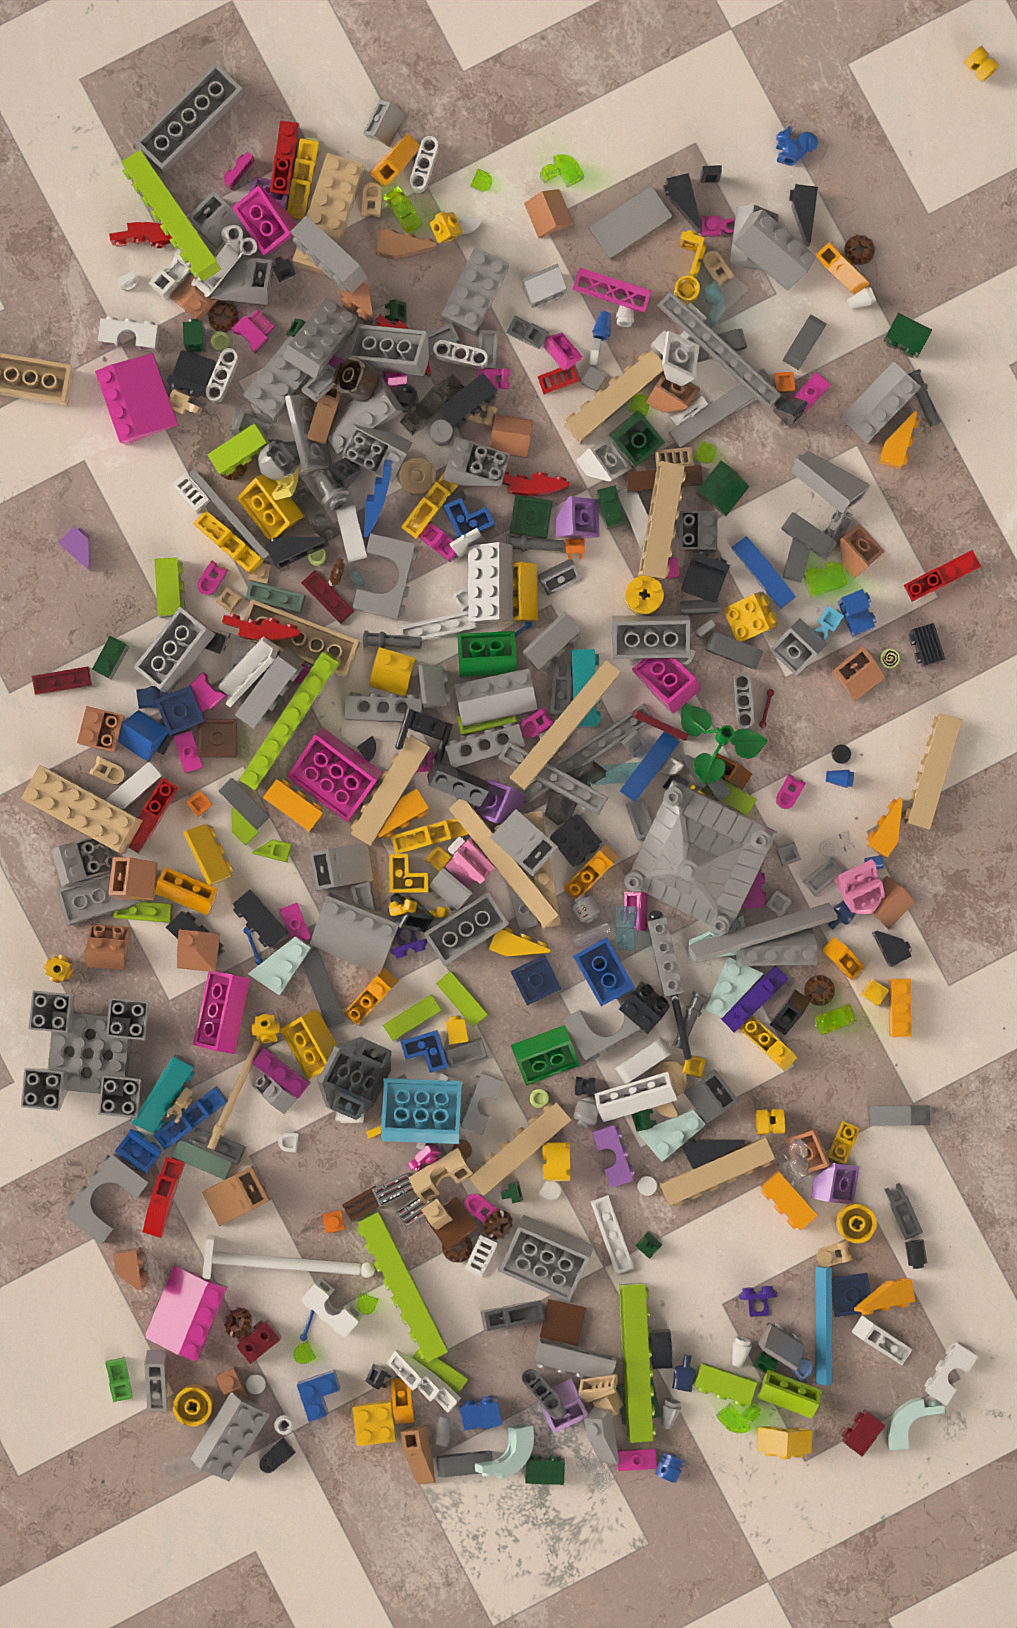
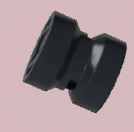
(589, 1086)

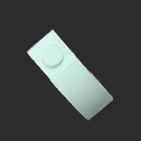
(904, 1416)
(516, 1455)

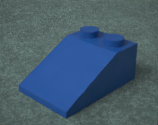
(603, 972)

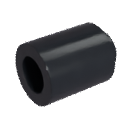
(916, 1253)

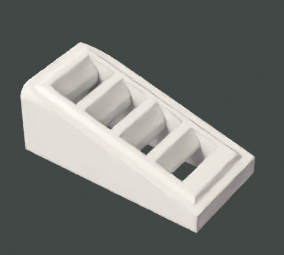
(201, 503)
(488, 1241)

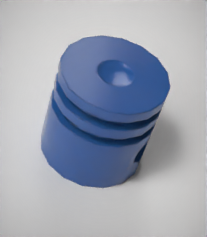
(670, 1467)

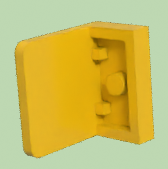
(691, 241)
(751, 616)

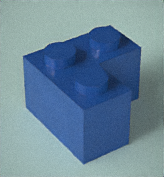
(463, 522)
(856, 612)
(428, 1045)
(313, 1390)
(481, 1413)

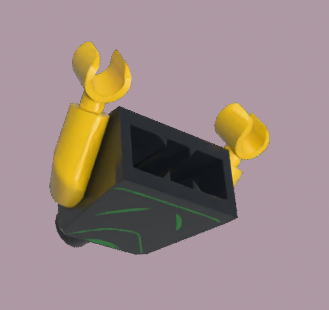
(411, 914)

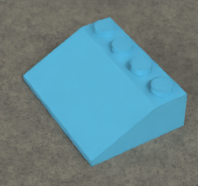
(421, 1111)

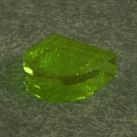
(482, 181)
(639, 403)
(705, 453)
(366, 1304)
(303, 1353)

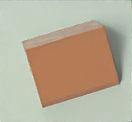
(548, 212)
(511, 435)
(894, 903)
(816, 1154)

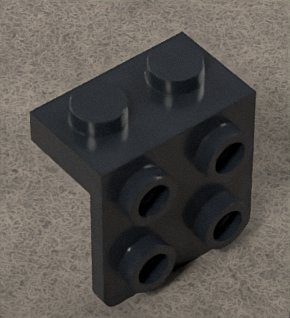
(191, 374)
(705, 576)
(575, 840)
(645, 1007)

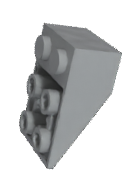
(212, 217)
(246, 282)
(372, 447)
(475, 464)
(524, 842)
(82, 860)
(341, 866)

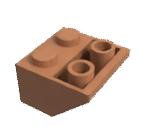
(360, 302)
(858, 674)
(100, 729)
(132, 879)
(107, 946)
(130, 1267)

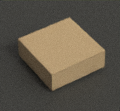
(229, 599)

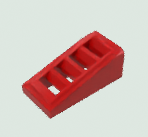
(576, 379)

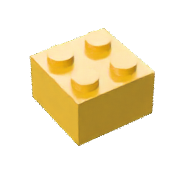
(374, 1422)

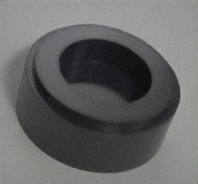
(841, 754)

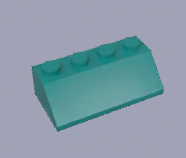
(163, 1094)

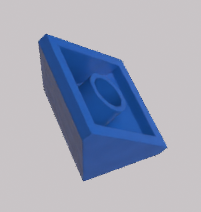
(142, 735)

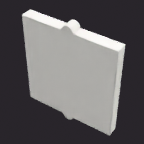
(461, 545)

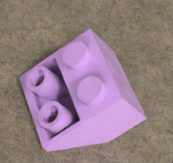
(574, 1406)

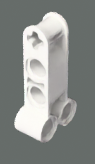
(226, 257)

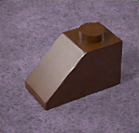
(734, 773)

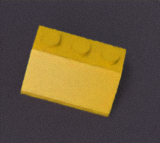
(270, 515)
(524, 593)
(208, 854)
(309, 1042)

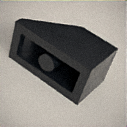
(892, 948)
(790, 1012)
(661, 1348)

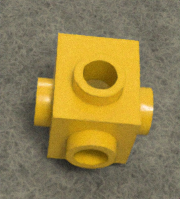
(445, 227)
(66, 968)
(266, 1028)

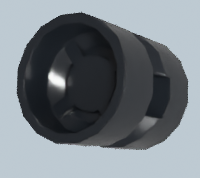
(406, 396)

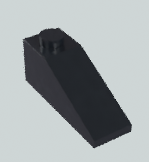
(682, 197)
(803, 208)
(790, 409)
(344, 471)
(290, 549)
(705, 1150)

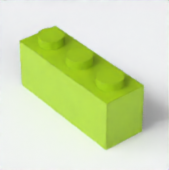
(238, 449)
(169, 586)
(725, 1384)
(789, 1394)

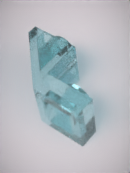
(715, 297)
(625, 928)

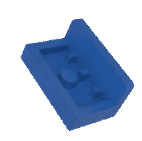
(139, 1151)

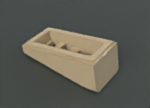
(658, 453)
(588, 1387)

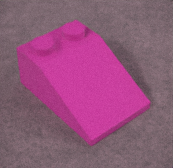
(265, 220)
(667, 681)

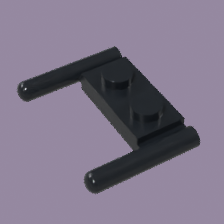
(427, 726)

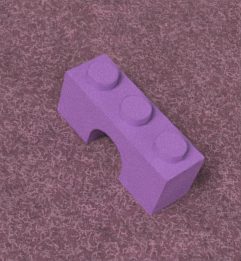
(609, 1139)

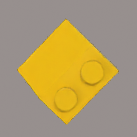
(392, 672)

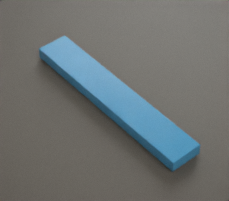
(823, 1307)

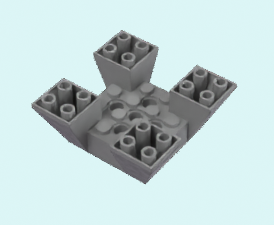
(118, 1091)

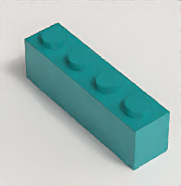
(582, 671)

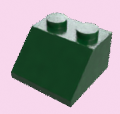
(907, 335)
(636, 438)
(723, 488)

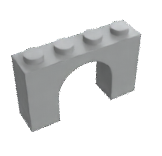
(389, 603)
(591, 1043)
(83, 1212)

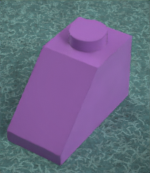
(78, 546)

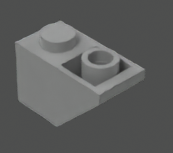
(274, 1093)

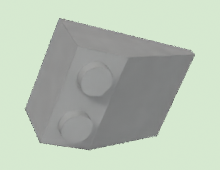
(433, 687)
(782, 1346)

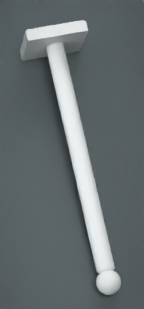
(366, 1269)

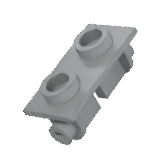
(838, 522)

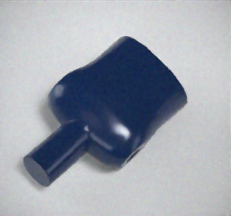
(147, 696)
(844, 915)
(684, 1375)

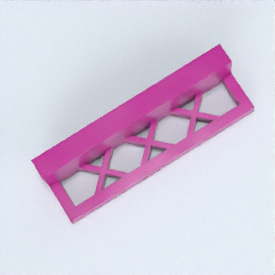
(612, 285)

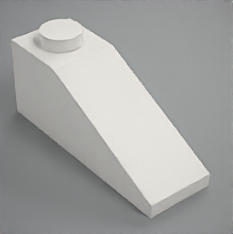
(881, 1340)

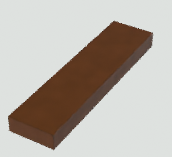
(645, 480)

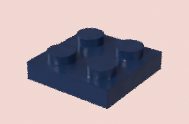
(180, 710)
(535, 980)
(849, 1292)

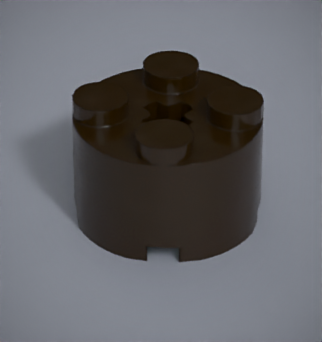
(356, 379)

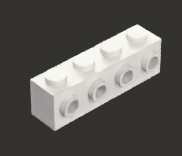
(635, 1096)

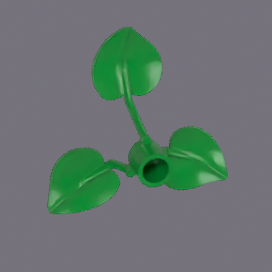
(708, 767)

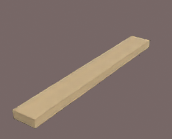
(565, 725)
(505, 864)

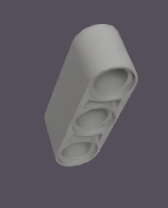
(745, 692)

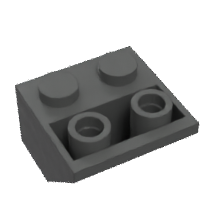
(698, 531)
(711, 1096)

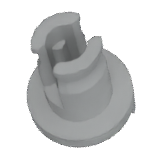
(242, 420)
(332, 495)

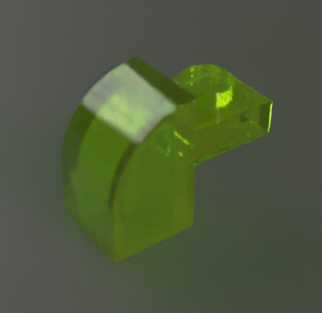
(564, 166)
(402, 209)
(835, 1019)
(738, 1422)

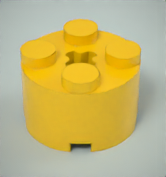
(653, 590)
(558, 1161)
(846, 1217)
(192, 1416)

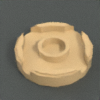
(417, 476)
(675, 1071)

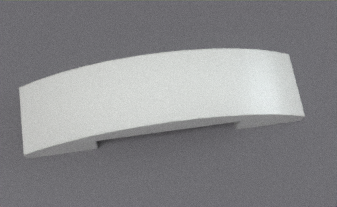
(635, 513)

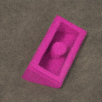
(562, 350)
(640, 900)

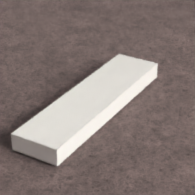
(438, 626)
(612, 1234)

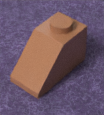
(231, 1382)

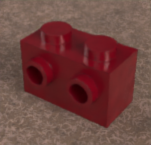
(258, 1341)
(862, 1432)

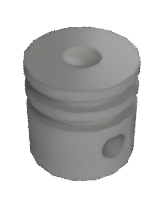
(441, 432)

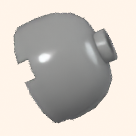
(276, 461)

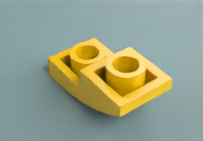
(843, 1143)

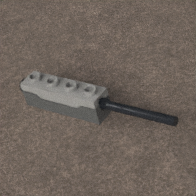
(668, 971)

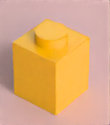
(874, 992)
(456, 1030)

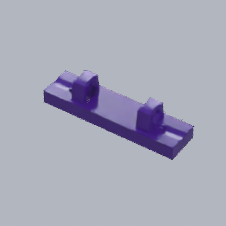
(754, 999)

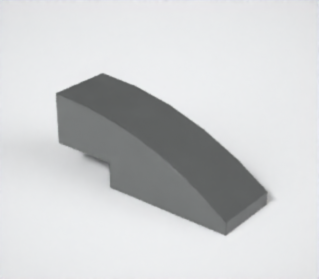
(718, 788)
(512, 1315)

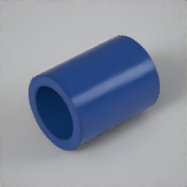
(878, 861)

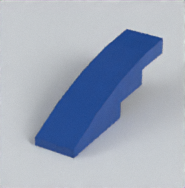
(375, 502)
(763, 572)
(649, 766)
(191, 1118)

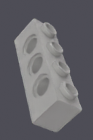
(353, 702)
(458, 760)

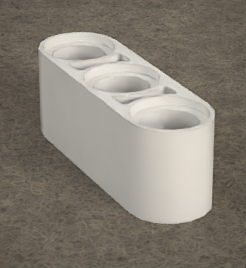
(424, 173)
(467, 361)
(222, 366)
(351, 533)
(643, 1060)

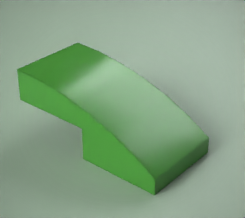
(119, 1379)

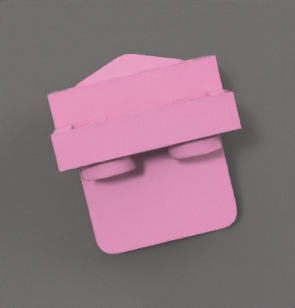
(470, 864)
(861, 888)

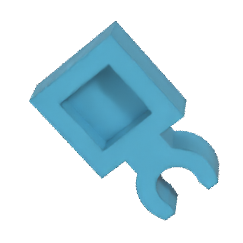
(830, 620)

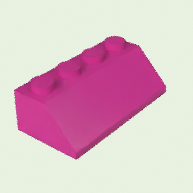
(221, 1012)

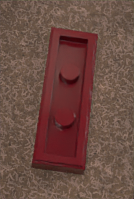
(327, 597)
(61, 680)
(660, 725)

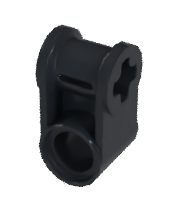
(278, 1454)

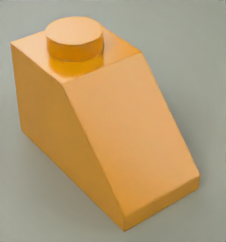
(842, 958)
(402, 1402)

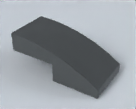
(527, 332)

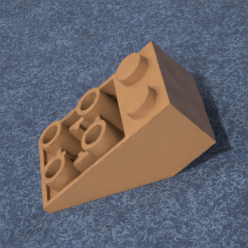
(236, 1195)

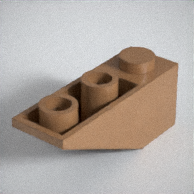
(399, 246)
(323, 416)
(418, 1453)

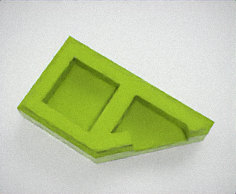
(242, 828)
(274, 850)

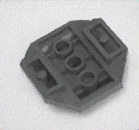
(354, 1076)

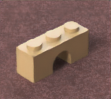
(426, 1180)

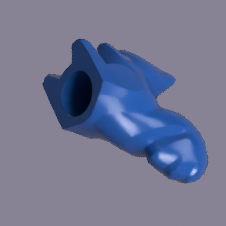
(793, 149)

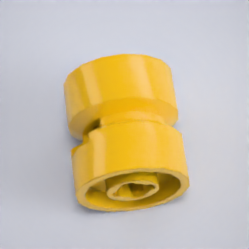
(981, 64)
(687, 289)
(763, 1121)

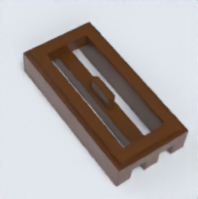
(349, 1211)

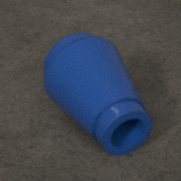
(602, 327)
(840, 777)

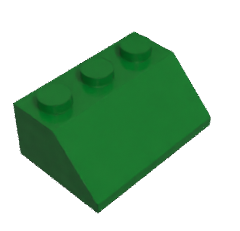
(486, 653)
(545, 1055)

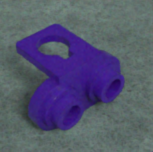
(416, 945)
(749, 1294)

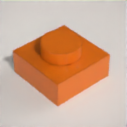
(784, 382)
(199, 803)
(333, 1221)

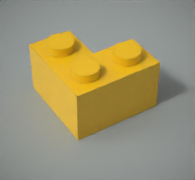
(401, 880)
(784, 1442)

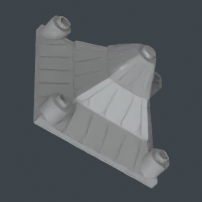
(700, 857)

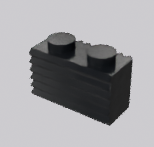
(927, 645)

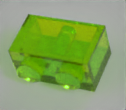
(825, 579)

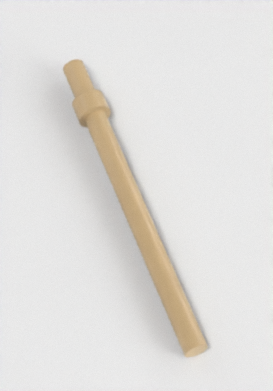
(219, 1129)

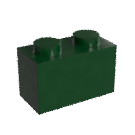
(194, 336)
(610, 507)
(110, 657)
(545, 1470)

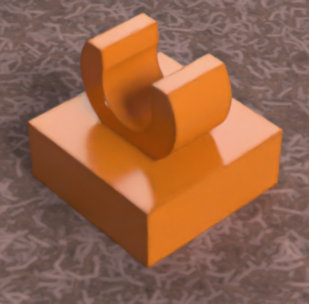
(575, 546)

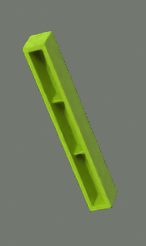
(170, 214)
(290, 720)
(402, 1286)
(636, 1362)

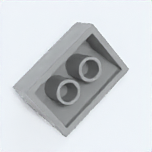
(742, 213)
(552, 642)

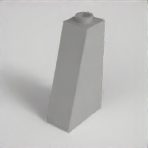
(829, 481)

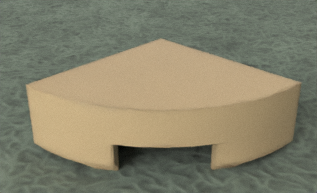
(668, 1110)

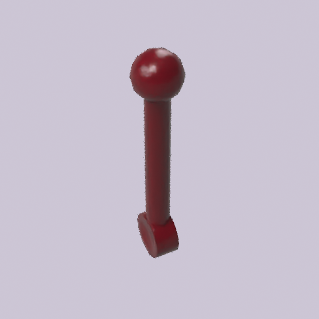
(770, 693)

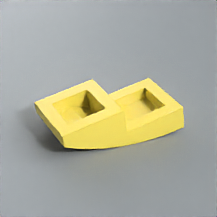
(286, 486)

